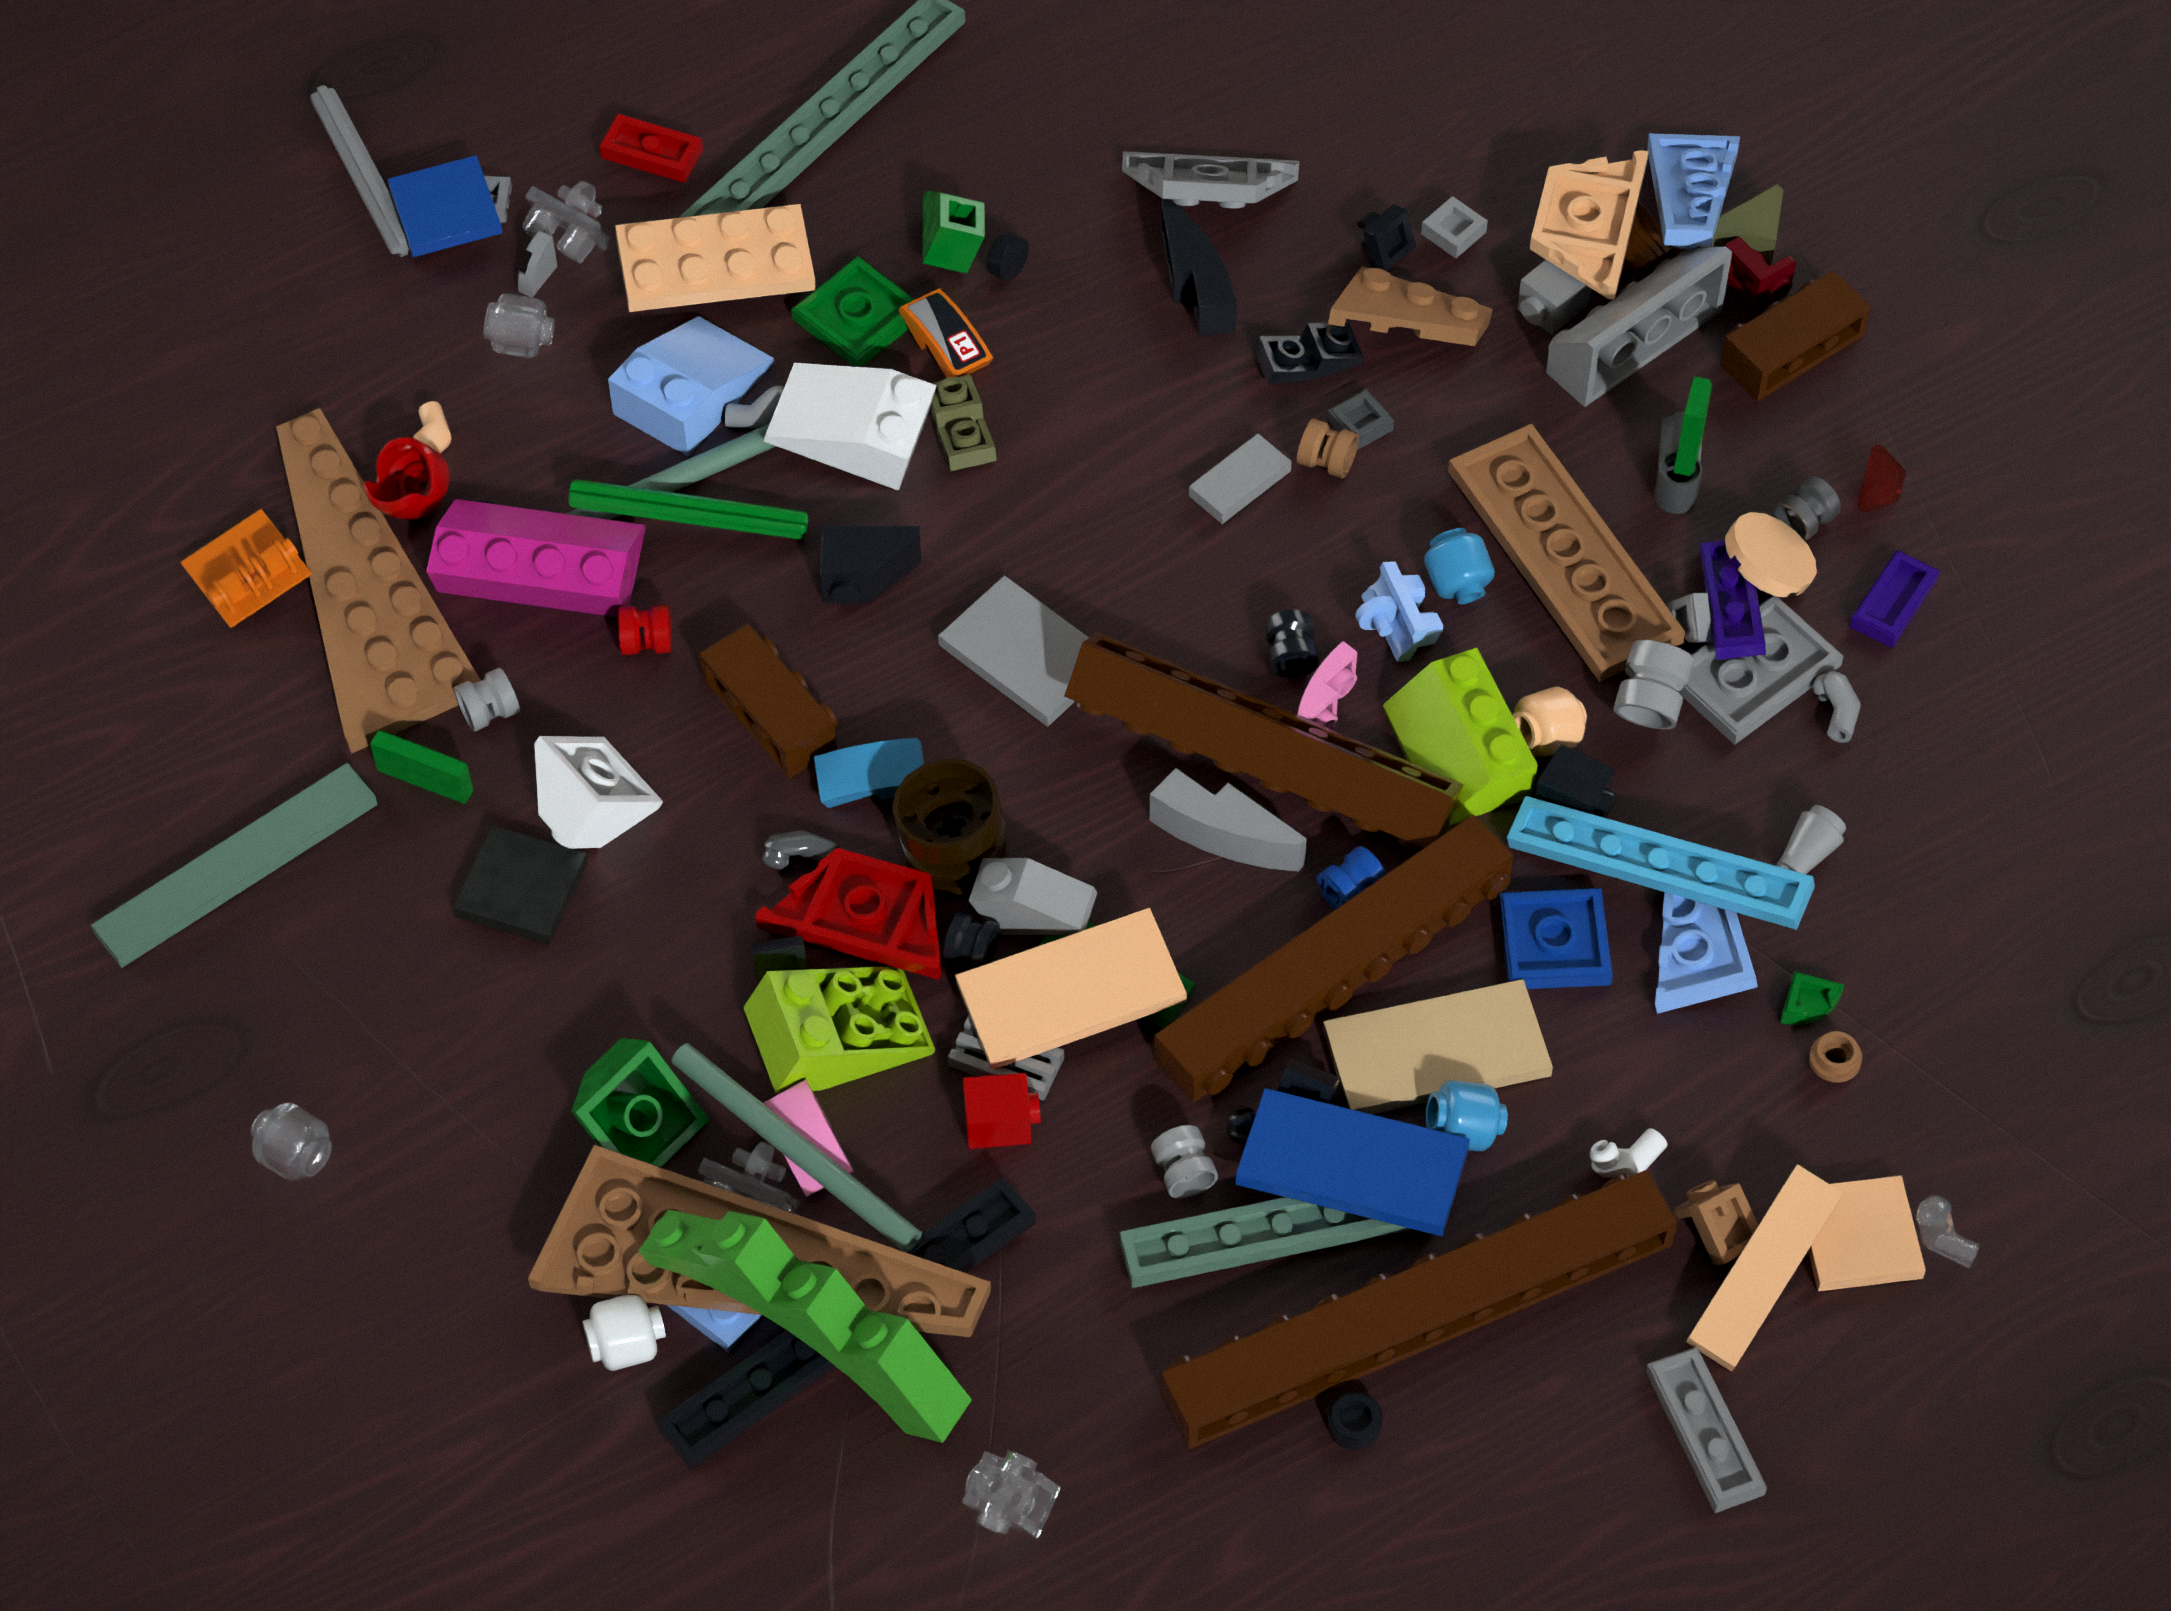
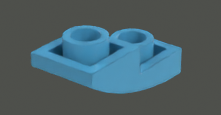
(866, 770)

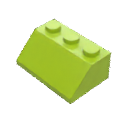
(1463, 730)

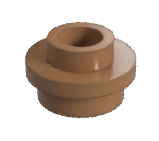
(1839, 1045)

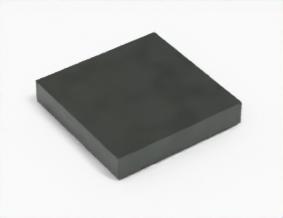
(520, 885)

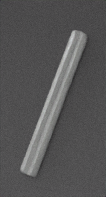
(360, 168)

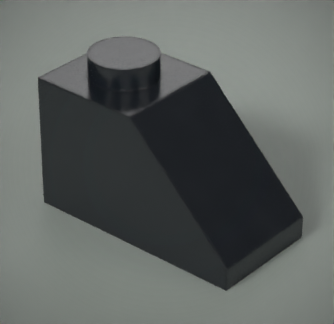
(866, 560)

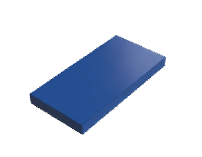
(1353, 1162)

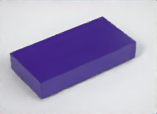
(1894, 598)

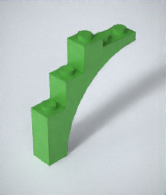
(817, 1306)

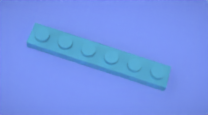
(1661, 862)

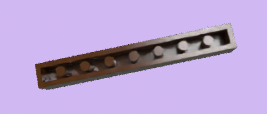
(1262, 741)
(1333, 959)

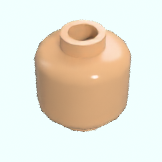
(1550, 720)

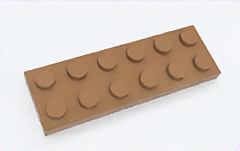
(1564, 549)

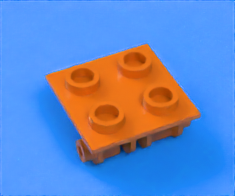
(246, 568)

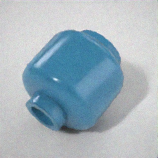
(1459, 565)
(1468, 1112)

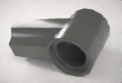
(1675, 491)

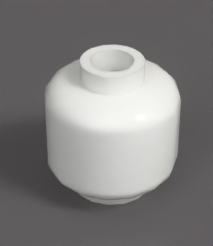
(623, 1332)

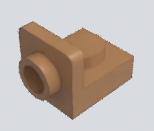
(1721, 1219)

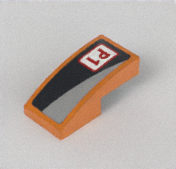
(947, 332)

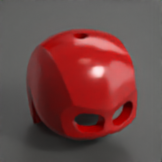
(402, 474)

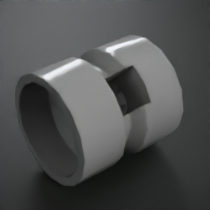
(1655, 677)

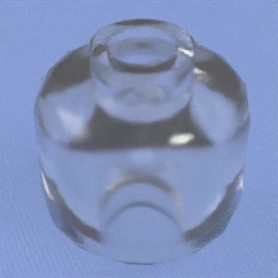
(518, 325)
(290, 1141)

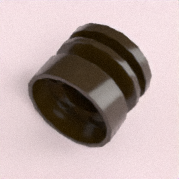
(950, 822)

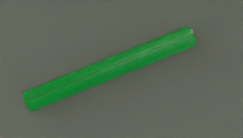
(688, 509)

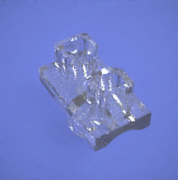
(581, 230)
(757, 1167)

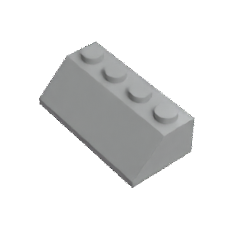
(1639, 323)

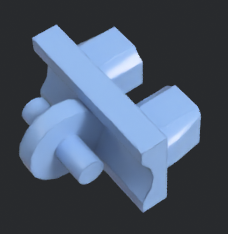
(1392, 610)

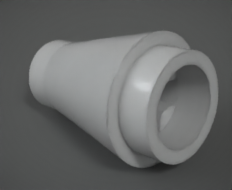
(1812, 840)

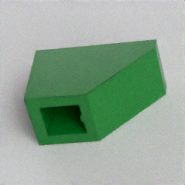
(951, 230)

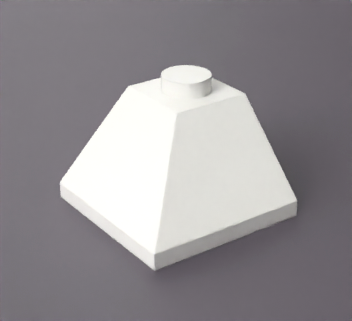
(588, 791)

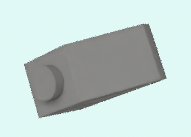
(1031, 898)

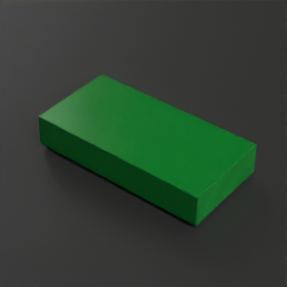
(1693, 426)
(421, 766)

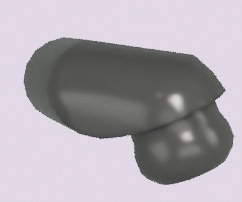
(798, 842)

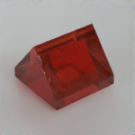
(1882, 480)

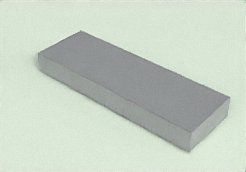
(1706, 1430)

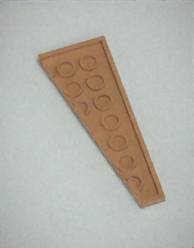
(378, 623)
(622, 1198)

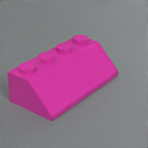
(535, 557)

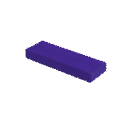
(1732, 604)

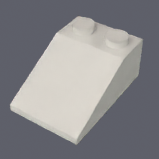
(852, 418)

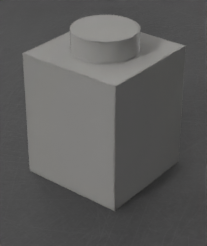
(1551, 297)

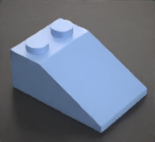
(683, 382)

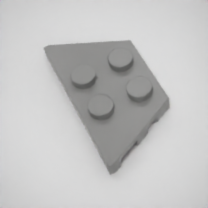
(1209, 178)

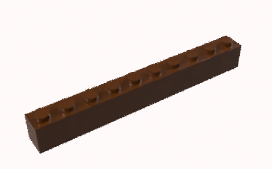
(1416, 1308)

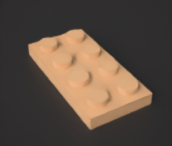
(715, 257)

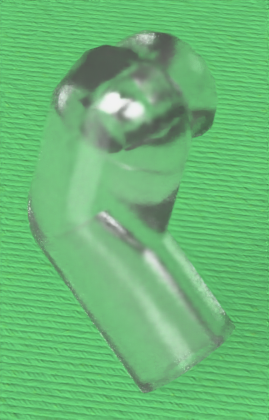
(1939, 1232)

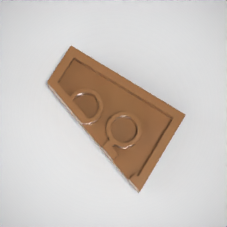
(1395, 302)

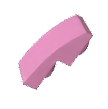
(1328, 684)
(803, 1112)

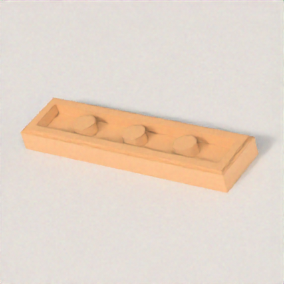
(1764, 1267)

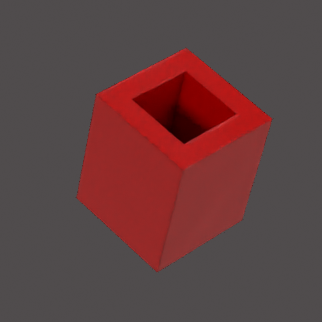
(999, 1110)

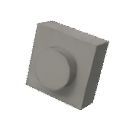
(1454, 227)

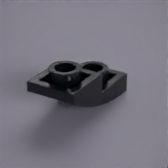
(1314, 354)

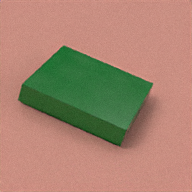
(854, 312)

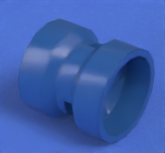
(1347, 880)

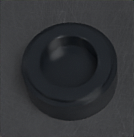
(1007, 256)
(1355, 1421)

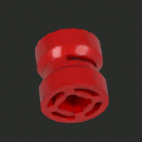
(656, 626)

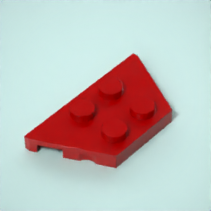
(863, 911)

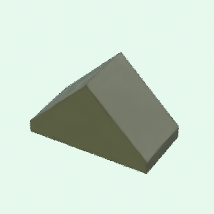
(1754, 222)

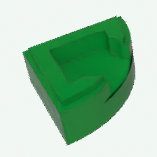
(1810, 999)

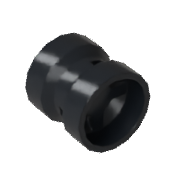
(1291, 638)

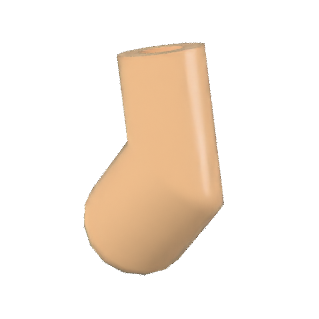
(435, 427)

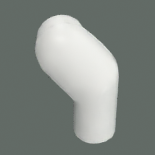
(1613, 1161)

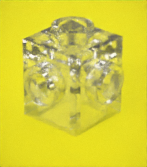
(1010, 1494)

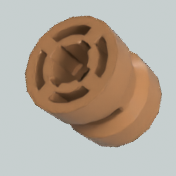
(1328, 448)

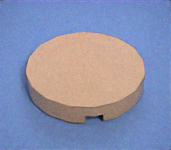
(1771, 554)

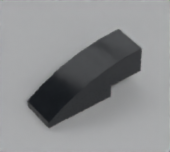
(1197, 272)

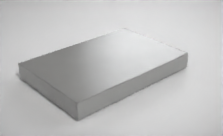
(1017, 648)
(1750, 690)

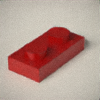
(651, 148)

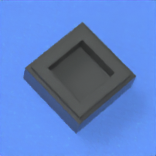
(1361, 415)

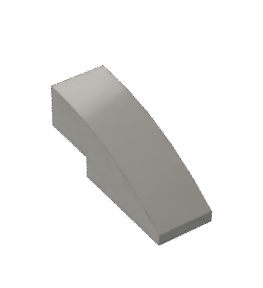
(1225, 824)

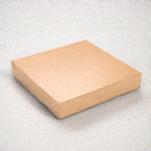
(1867, 1237)

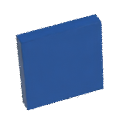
(444, 206)
(1555, 938)

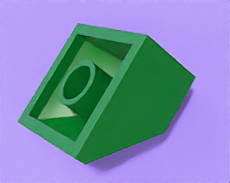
(637, 1104)

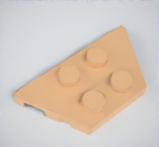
(1589, 218)

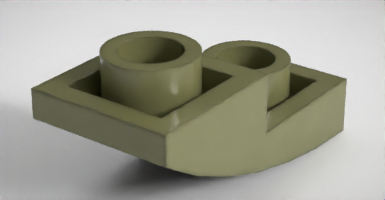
(961, 423)

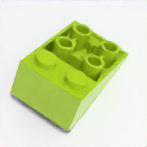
(835, 1024)

